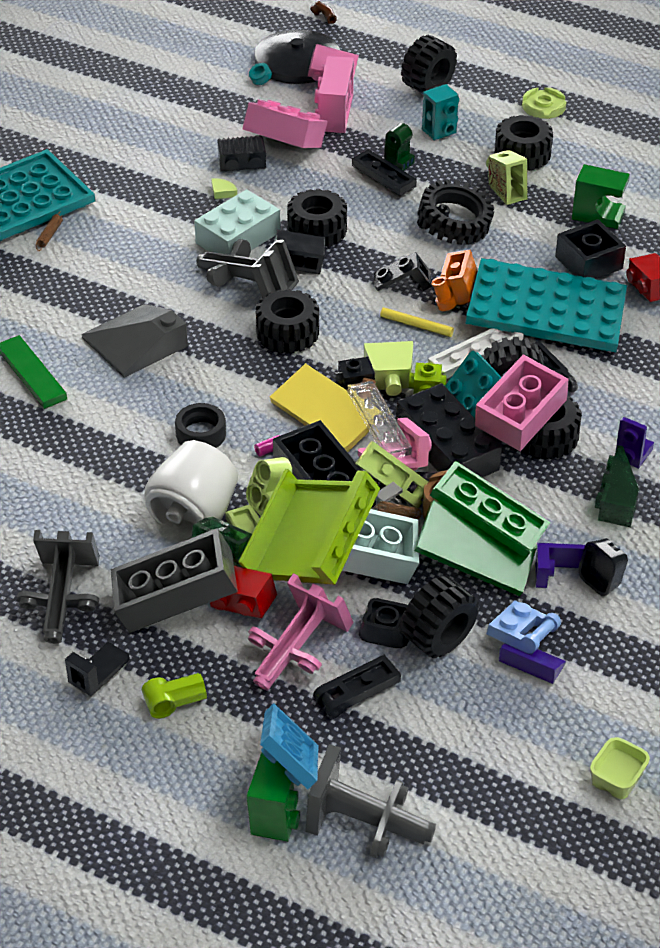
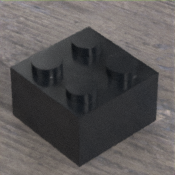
(590, 250)

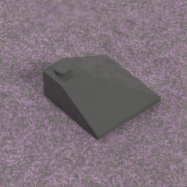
(138, 338)

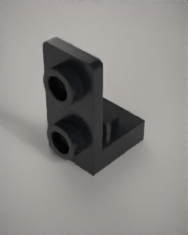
(406, 266)
(94, 672)

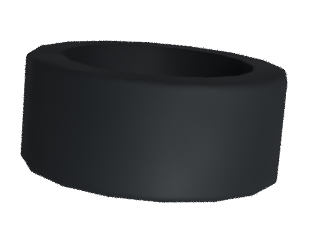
(201, 413)

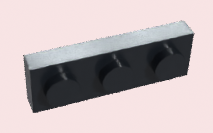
(384, 172)

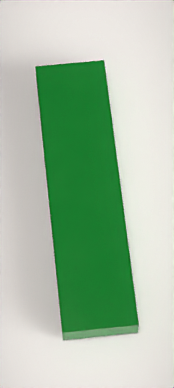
(32, 372)

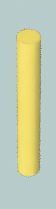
(417, 322)

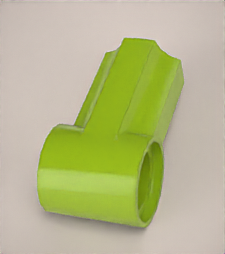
(165, 696)

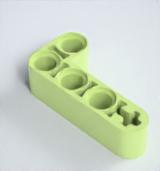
(264, 481)

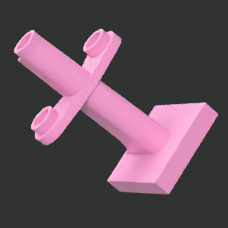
(313, 609)

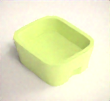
(618, 767)

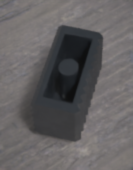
(241, 153)

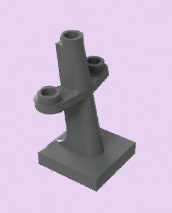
(270, 272)
(63, 555)
(334, 796)

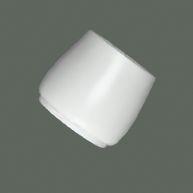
(191, 485)

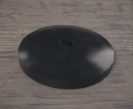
(290, 54)

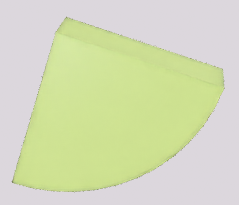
(223, 188)

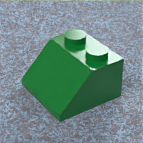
(272, 802)

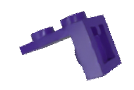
(633, 439)
(555, 555)

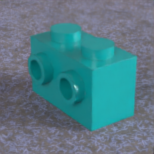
(440, 112)

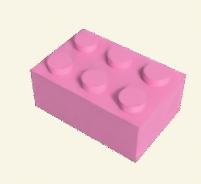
(335, 92)
(285, 124)
(521, 402)

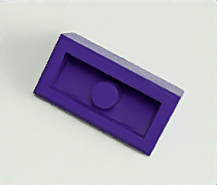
(536, 664)

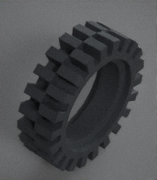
(451, 228)

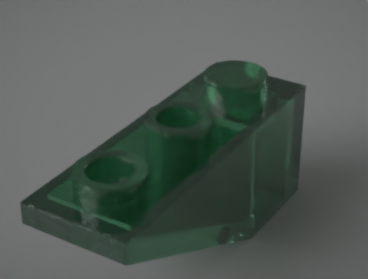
(620, 492)

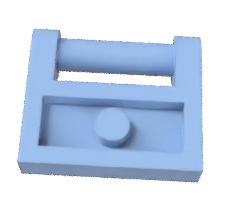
(517, 621)

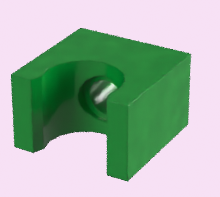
(590, 195)

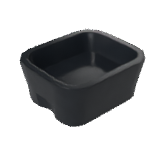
(602, 566)
(382, 623)

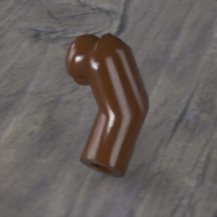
(327, 11)

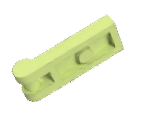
(389, 469)

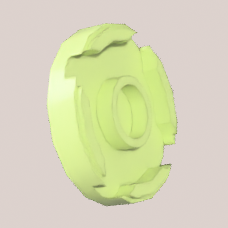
(544, 103)

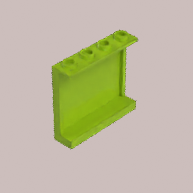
(310, 527)

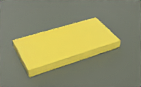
(313, 397)

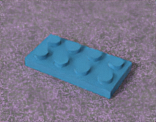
(289, 746)

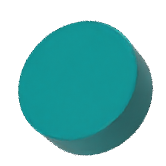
(260, 74)

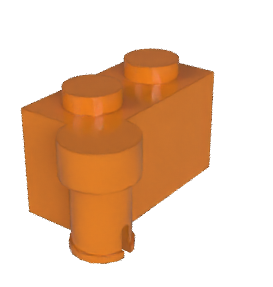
(456, 280)

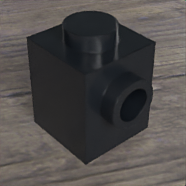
(353, 371)

